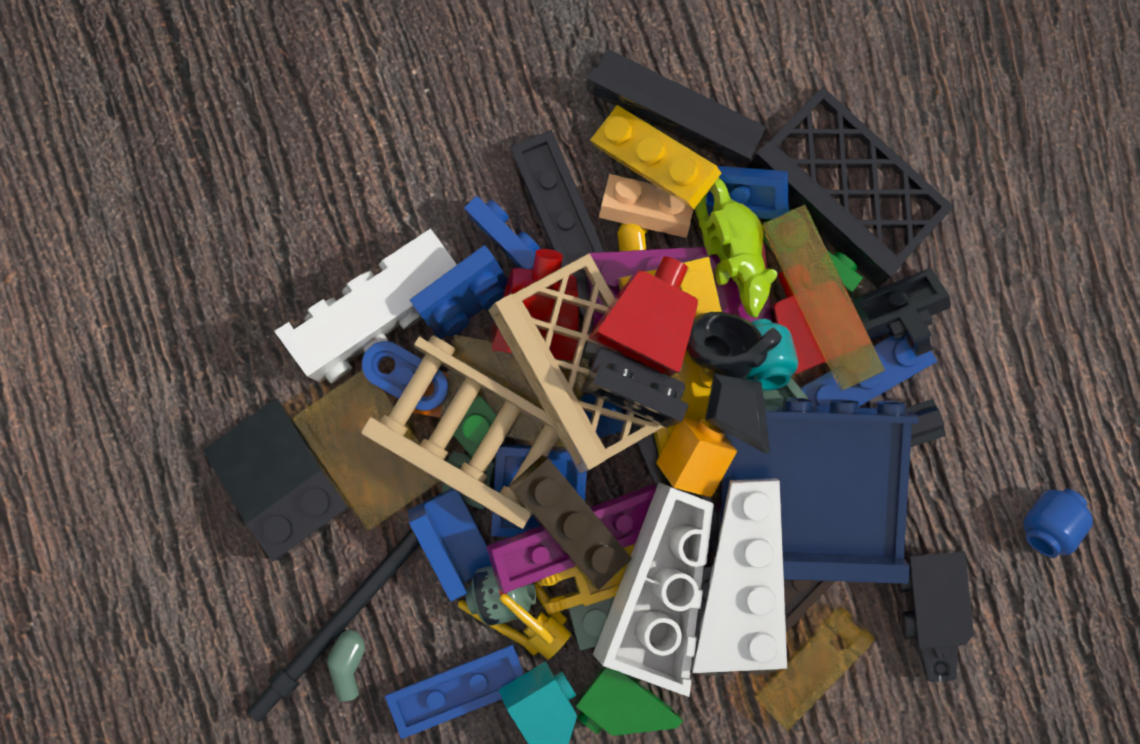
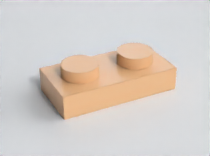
(644, 205)

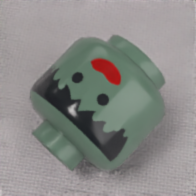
(484, 598)

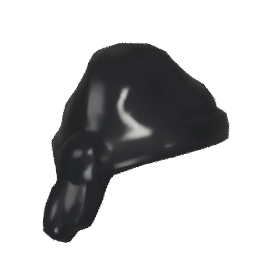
(719, 341)

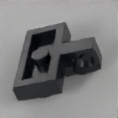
(904, 309)

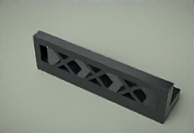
(675, 108)

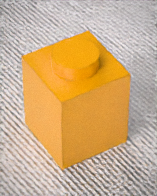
(696, 457)

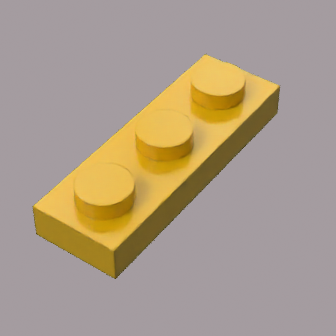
(656, 157)

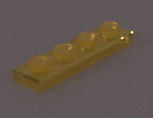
(822, 298)

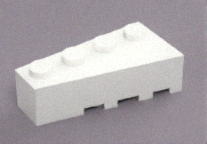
(368, 311)
(660, 594)

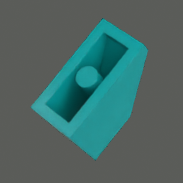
(541, 705)

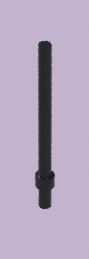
(286, 680)

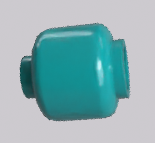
(780, 362)

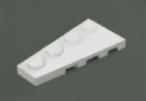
(745, 597)

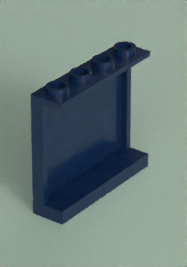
(839, 487)

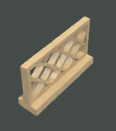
(545, 372)

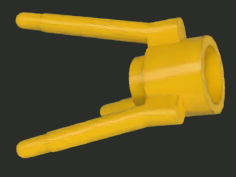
(543, 632)

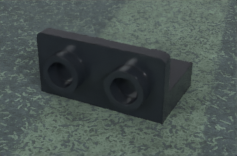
(636, 388)

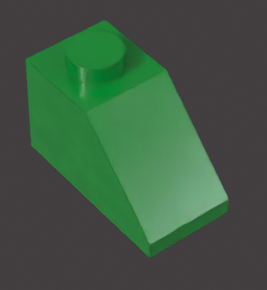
(623, 706)

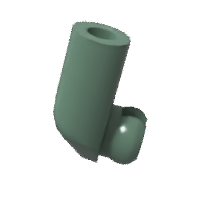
(343, 663)

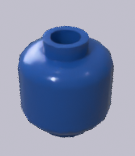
(1057, 522)

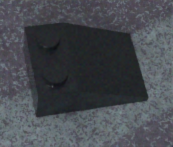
(276, 481)

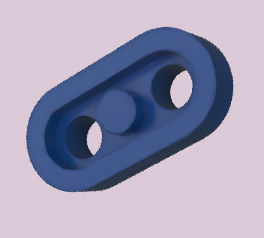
(398, 379)

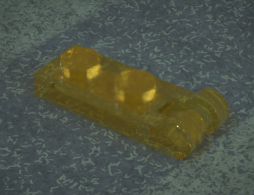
(813, 669)

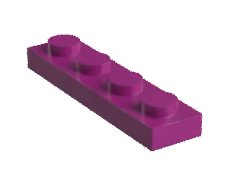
(536, 556)

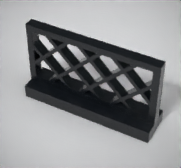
(833, 218)

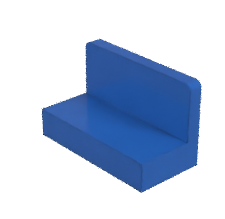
(449, 540)

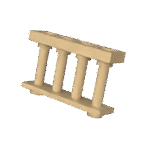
(431, 453)

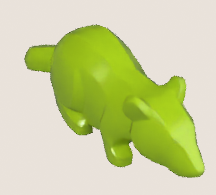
(737, 239)

